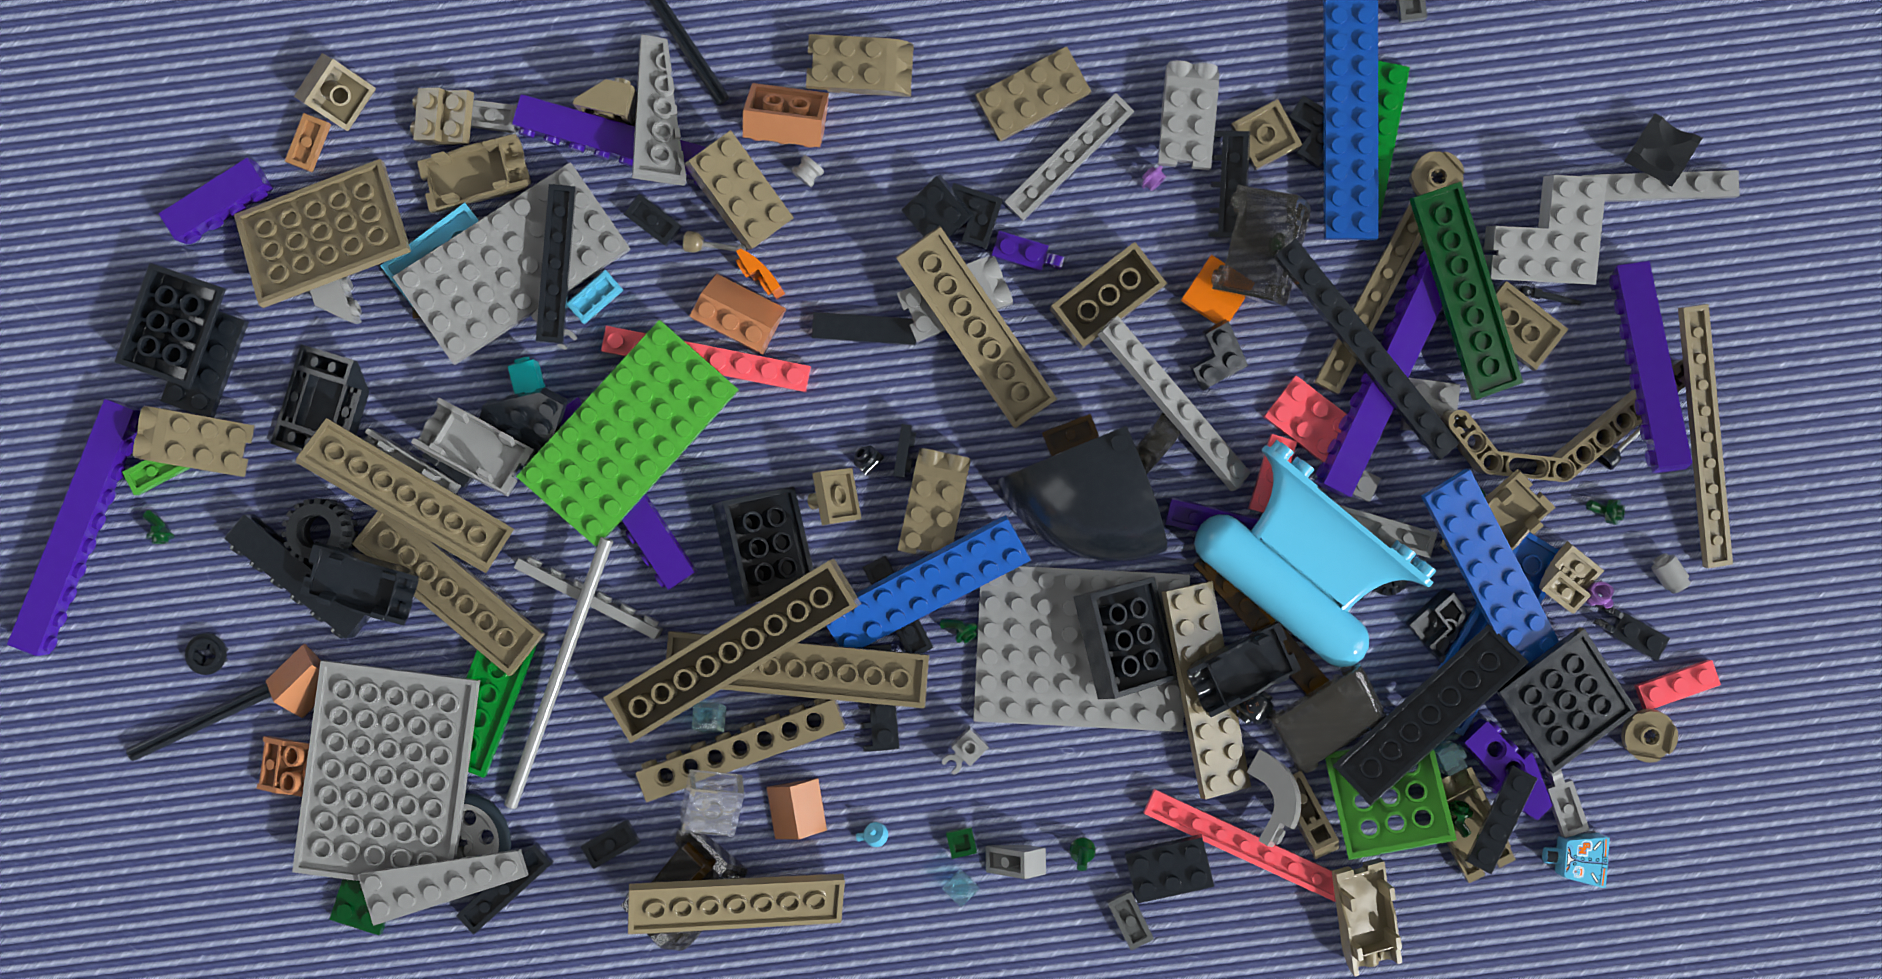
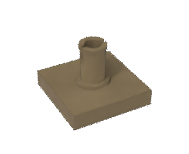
(835, 496)

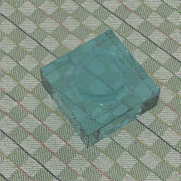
(960, 887)

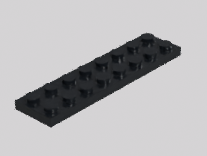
(1430, 714)

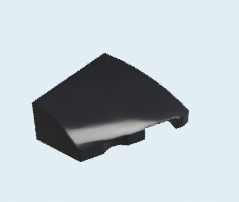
(1438, 622)

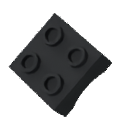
(1663, 150)

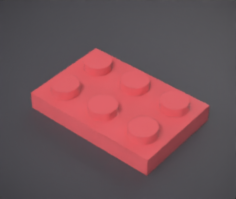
(1306, 417)

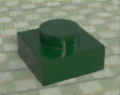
(961, 842)

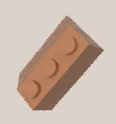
(785, 115)
(738, 313)

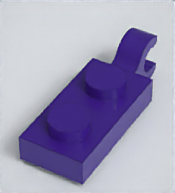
(1025, 252)

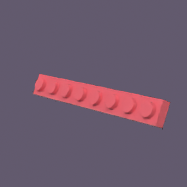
(725, 361)
(1240, 843)

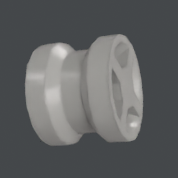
(807, 171)

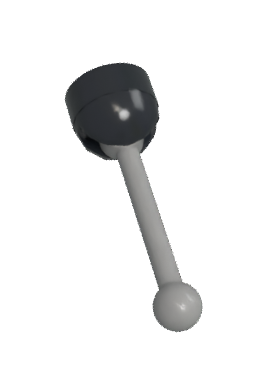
(1612, 456)

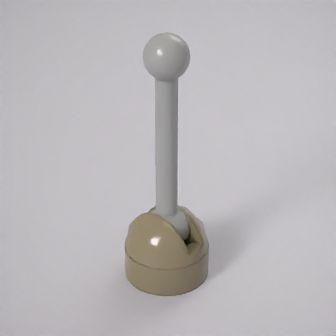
(695, 242)

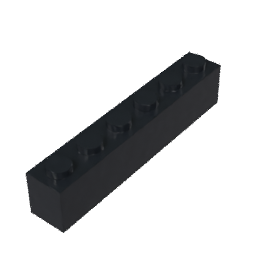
(268, 554)

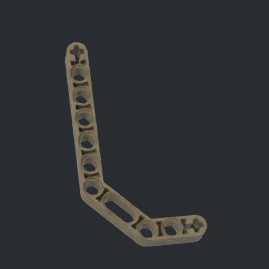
(1566, 455)

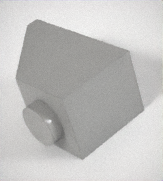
(1016, 860)

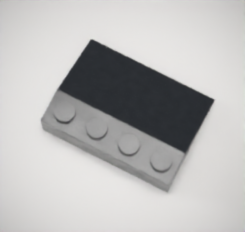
(170, 325)
(762, 543)
(1126, 638)

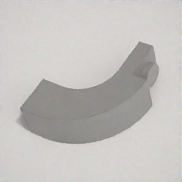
(1285, 794)

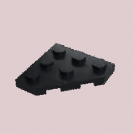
(527, 417)

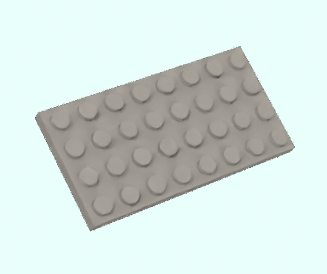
(493, 269)

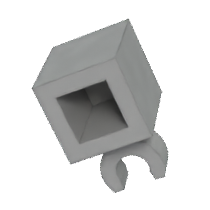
(967, 748)

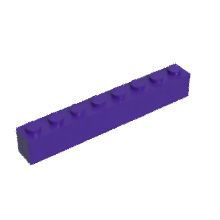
(583, 131)
(1650, 368)
(651, 534)

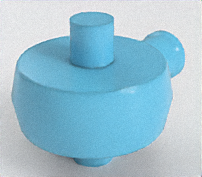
(874, 834)

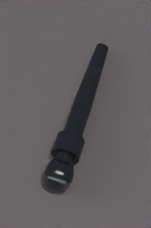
(1538, 293)

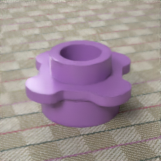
(1153, 178)
(1603, 589)

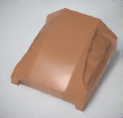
(283, 766)

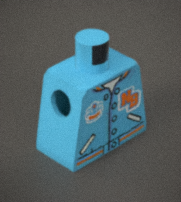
(1580, 858)

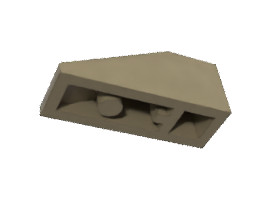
(1313, 821)

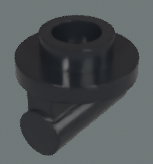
(867, 459)

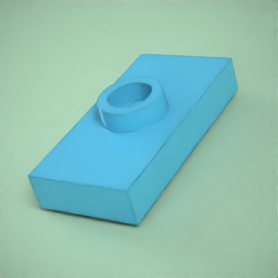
(594, 296)

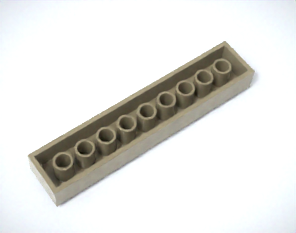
(732, 650)

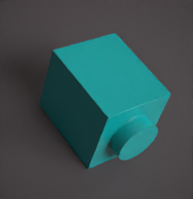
(526, 375)

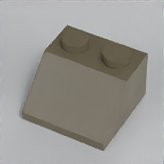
(335, 92)
(610, 100)

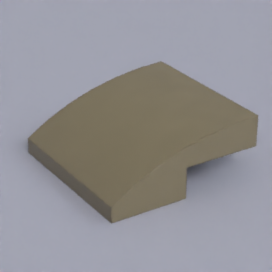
(1570, 577)

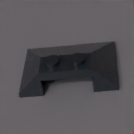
(319, 389)

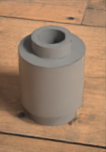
(1670, 573)

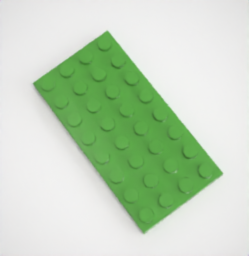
(627, 433)

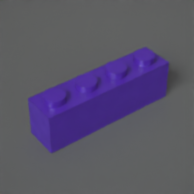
(216, 201)

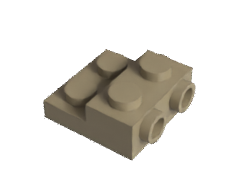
(442, 116)

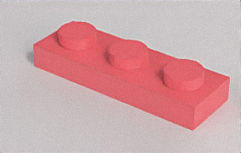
(1264, 482)
(1677, 685)

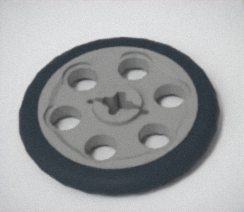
(487, 817)

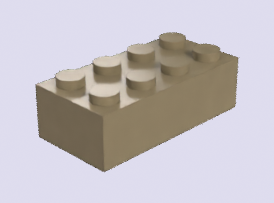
(738, 190)
(1108, 292)

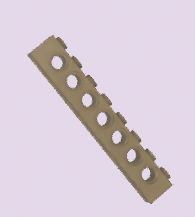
(655, 786)

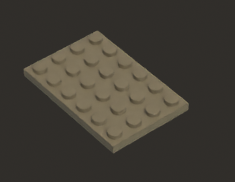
(321, 233)

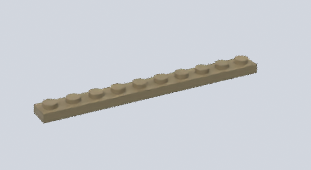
(1705, 435)

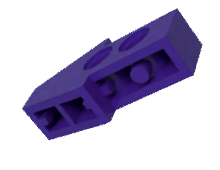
(1476, 743)

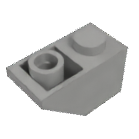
(338, 299)

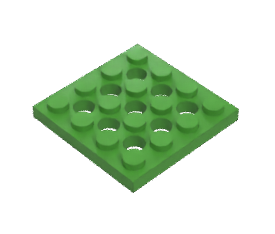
(1385, 839)

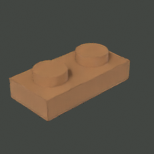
(307, 142)

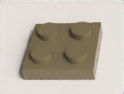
(1270, 134)

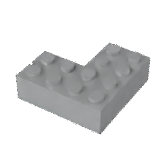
(1566, 238)

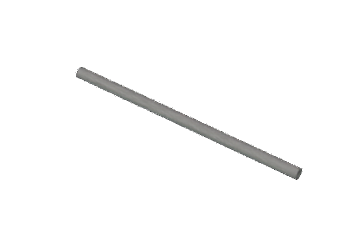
(558, 672)

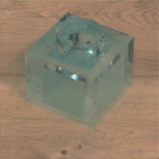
(703, 712)
(1450, 757)

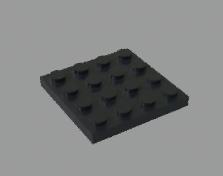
(1566, 700)

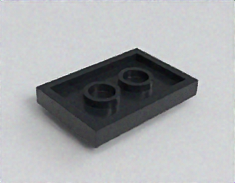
(1169, 868)

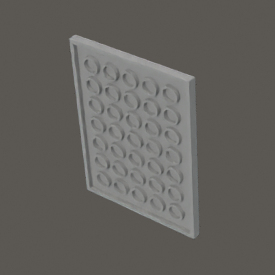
(1036, 660)
(384, 770)

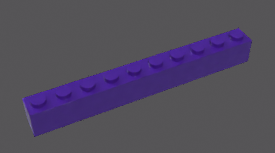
(1369, 406)
(76, 529)

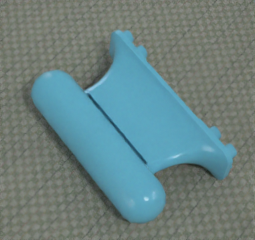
(1308, 562)

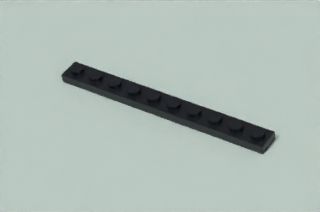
(1366, 349)

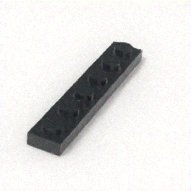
(556, 264)

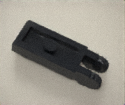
(1634, 633)

